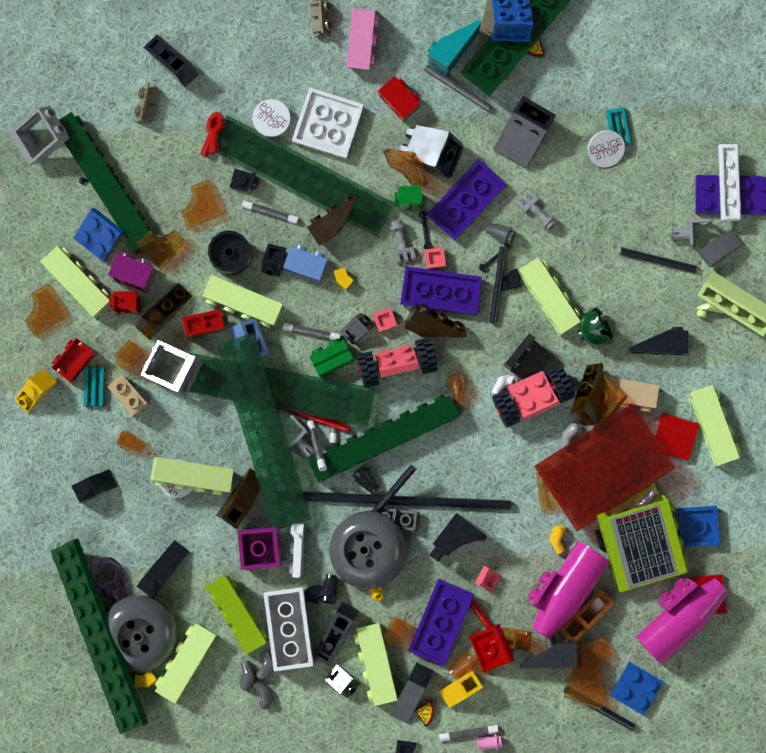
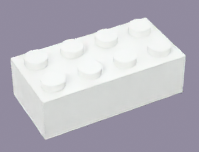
(288, 629)

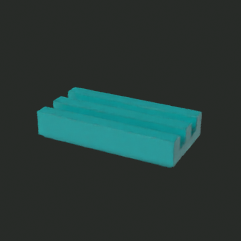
(625, 123)
(93, 393)

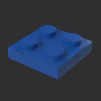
(98, 234)
(698, 526)
(636, 688)

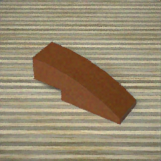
(586, 617)

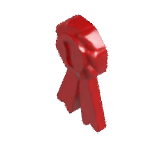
(214, 126)

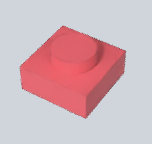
(435, 258)
(384, 320)
(487, 579)

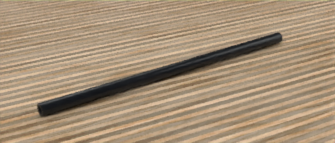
(409, 500)

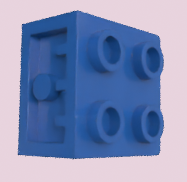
(512, 20)

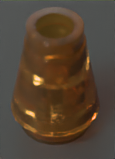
(456, 387)
(130, 442)
(464, 664)

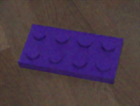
(751, 195)
(466, 200)
(441, 290)
(441, 622)

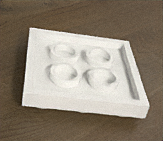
(327, 123)

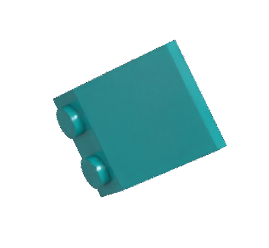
(450, 48)

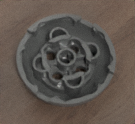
(387, 560)
(143, 612)

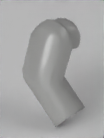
(569, 432)

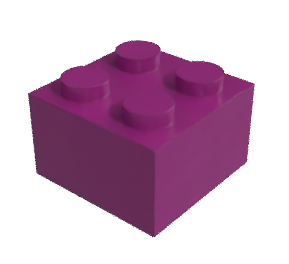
(132, 272)
(260, 547)

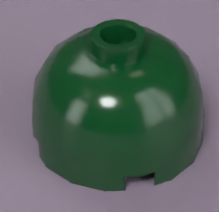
(594, 328)

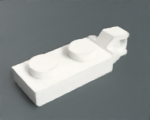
(297, 550)

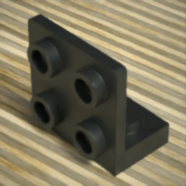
(530, 359)

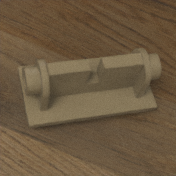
(322, 25)
(143, 110)

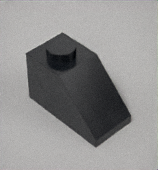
(94, 486)

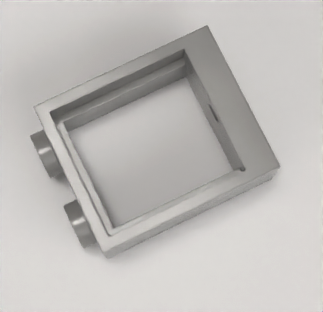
(25, 141)
(186, 376)

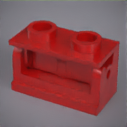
(399, 99)
(126, 302)
(203, 324)
(72, 360)

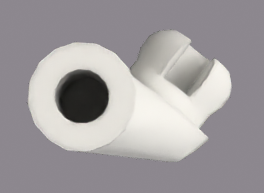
(504, 382)

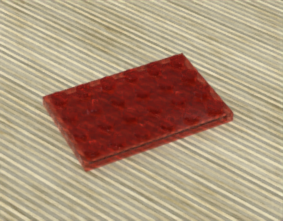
(604, 467)

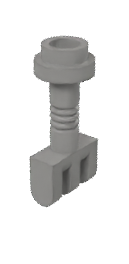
(548, 222)
(397, 226)

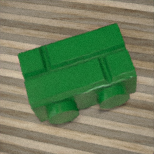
(408, 198)
(331, 358)

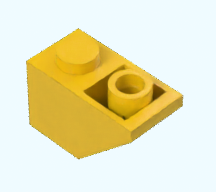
(35, 390)
(460, 689)

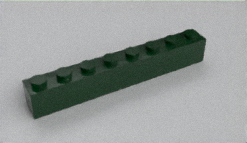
(103, 181)
(386, 437)

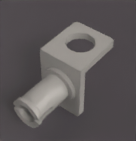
(687, 233)
(299, 440)

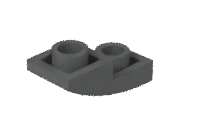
(720, 248)
(404, 519)

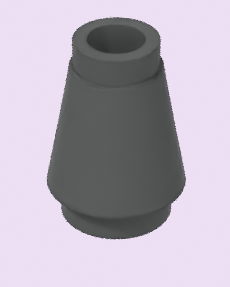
(501, 233)

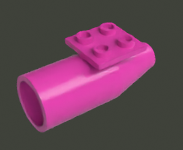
(566, 590)
(684, 616)

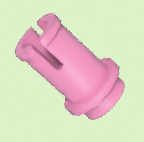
(489, 742)

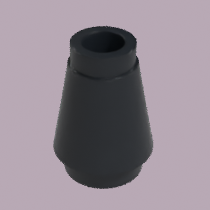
(365, 479)
(329, 590)

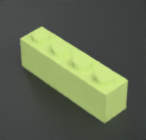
(76, 282)
(549, 297)
(243, 301)
(735, 302)
(714, 425)
(191, 475)
(185, 663)
(376, 664)

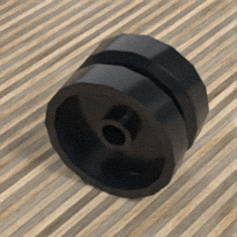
(235, 263)

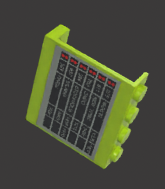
(643, 545)

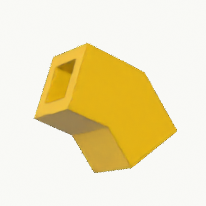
(343, 279)
(145, 681)

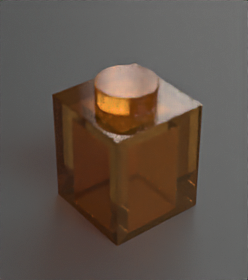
(128, 355)
(396, 631)
(517, 638)

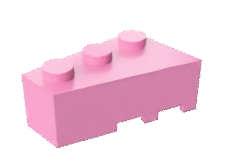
(362, 38)

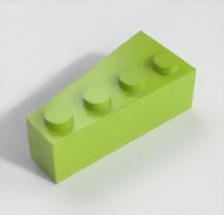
(236, 614)

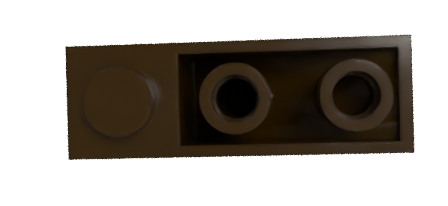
(331, 224)
(163, 311)
(432, 324)
(590, 396)
(240, 500)

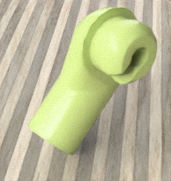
(707, 307)

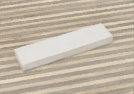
(729, 182)

